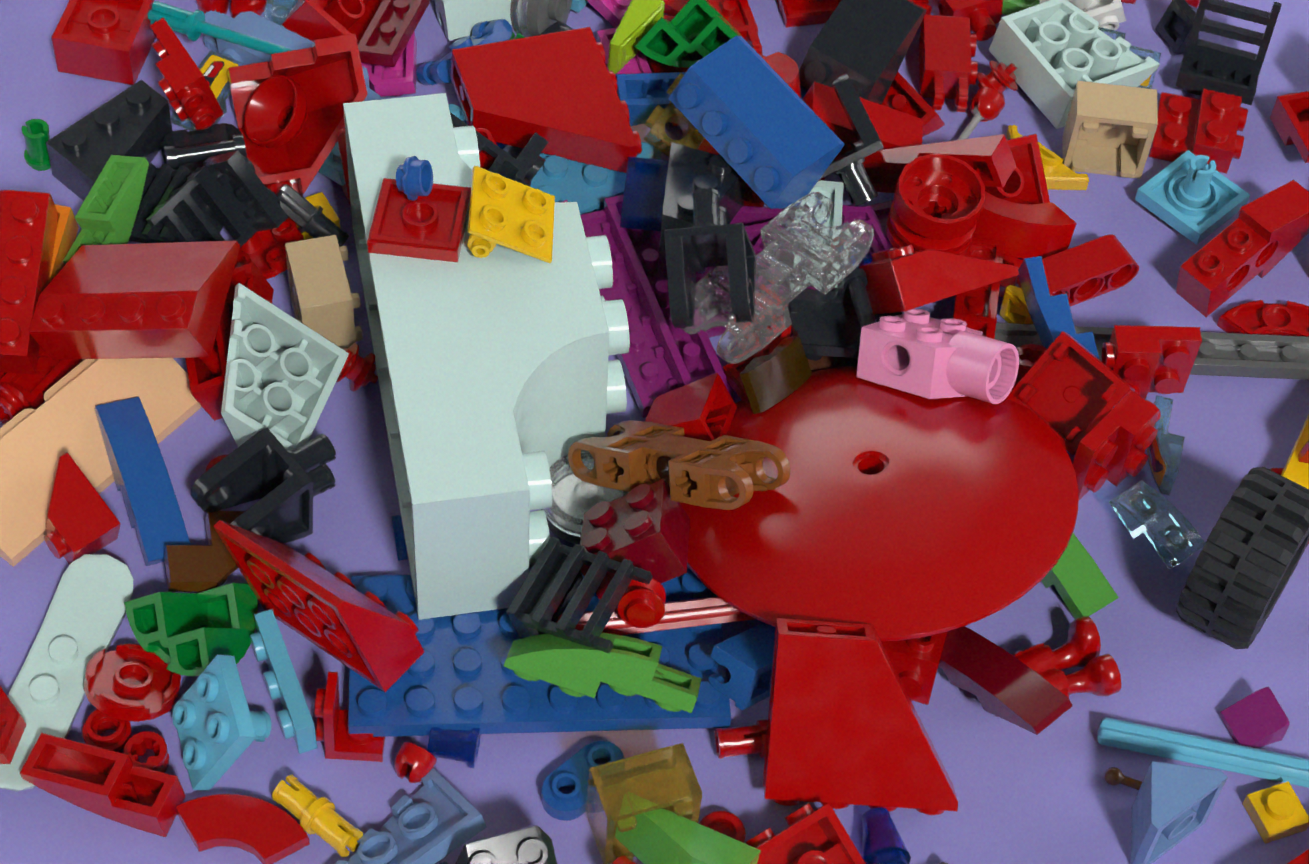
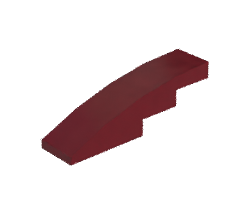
(1001, 681)

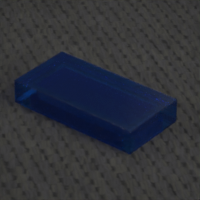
(644, 194)

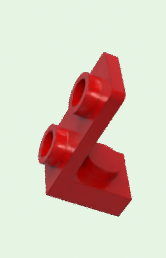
(334, 731)

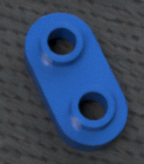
(575, 775)

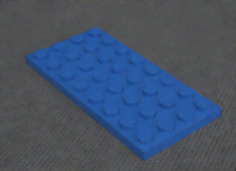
(465, 686)

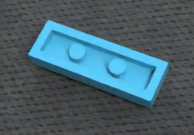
(282, 682)

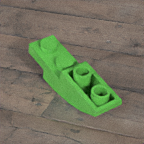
(628, 669)

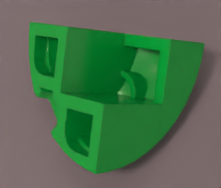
(688, 36)
(194, 627)

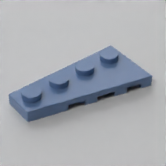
(422, 827)

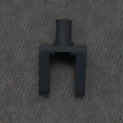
(849, 164)
(709, 245)
(277, 475)

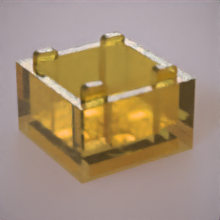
(638, 786)

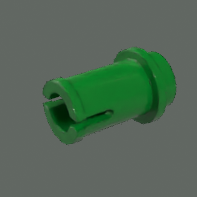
(36, 136)

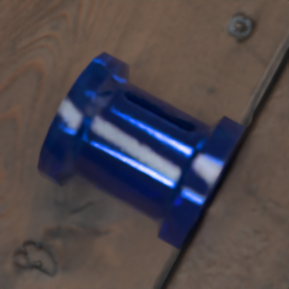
(455, 745)

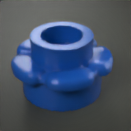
(414, 177)

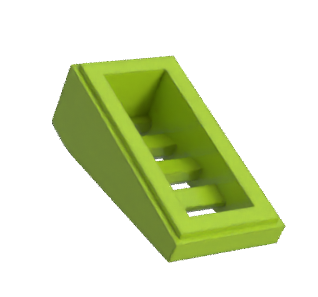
(635, 24)

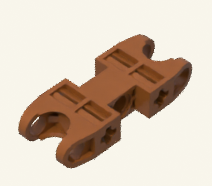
(694, 469)

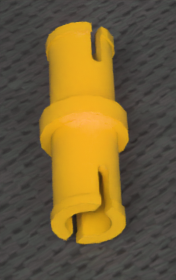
(317, 815)

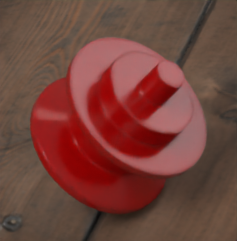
(999, 78)
(358, 369)

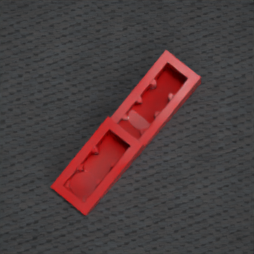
(986, 155)

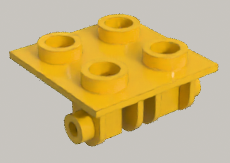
(509, 216)

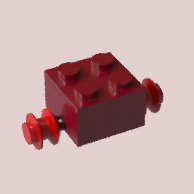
(650, 534)

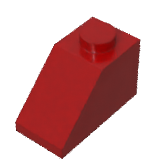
(77, 515)

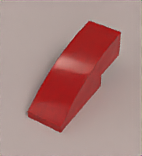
(104, 783)

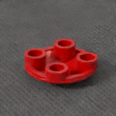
(268, 249)

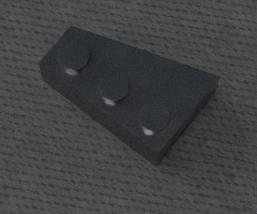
(123, 126)
(694, 170)

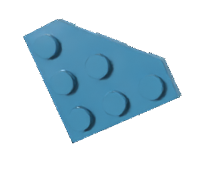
(583, 182)

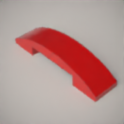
(980, 305)

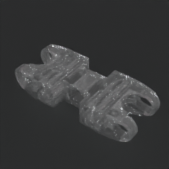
(787, 265)

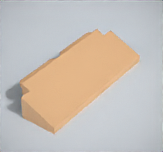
(69, 424)

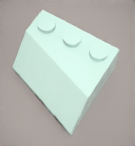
(1062, 45)
(275, 372)

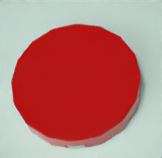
(131, 684)

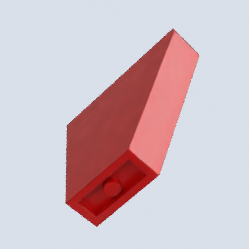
(547, 88)
(846, 725)

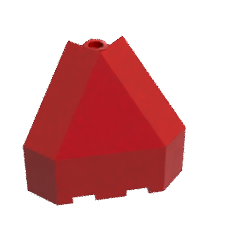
(329, 76)

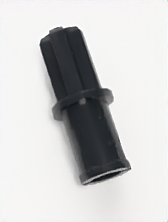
(308, 216)

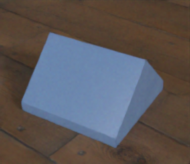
(1171, 807)

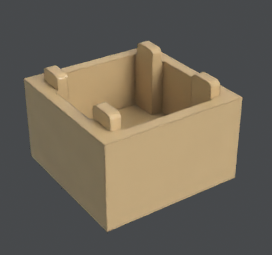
(1109, 129)
(321, 289)

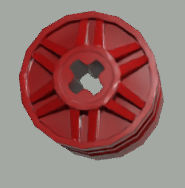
(936, 205)

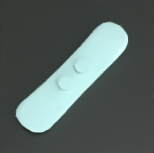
(76, 627)

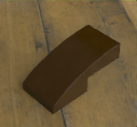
(776, 375)

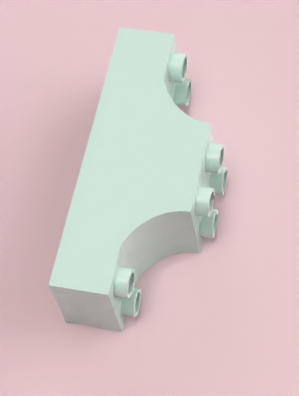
(478, 367)

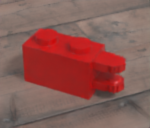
(946, 60)

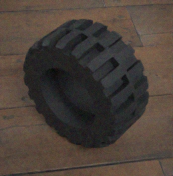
(1247, 559)

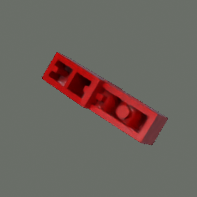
(1246, 248)

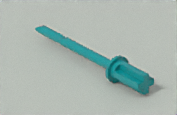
(194, 25)

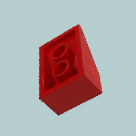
(910, 279)

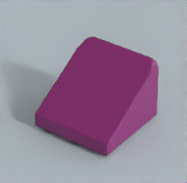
(1256, 719)

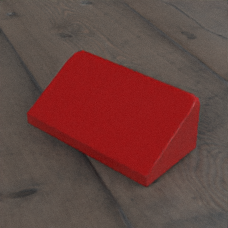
(907, 100)

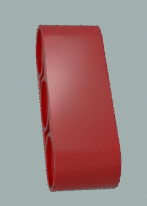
(1089, 269)

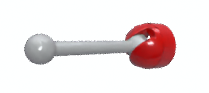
(984, 106)

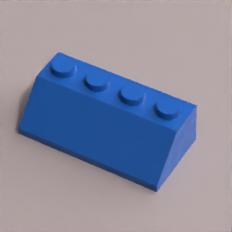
(756, 123)

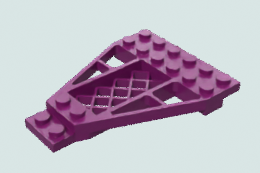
(658, 353)

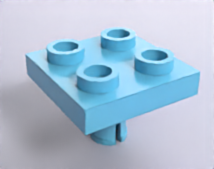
(1192, 196)
(216, 723)

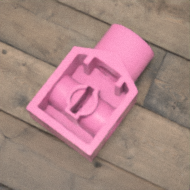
(936, 358)

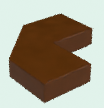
(198, 566)

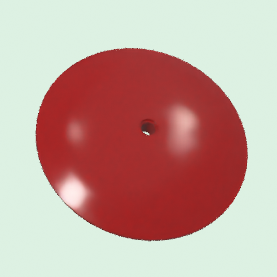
(890, 510)

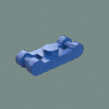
(482, 33)

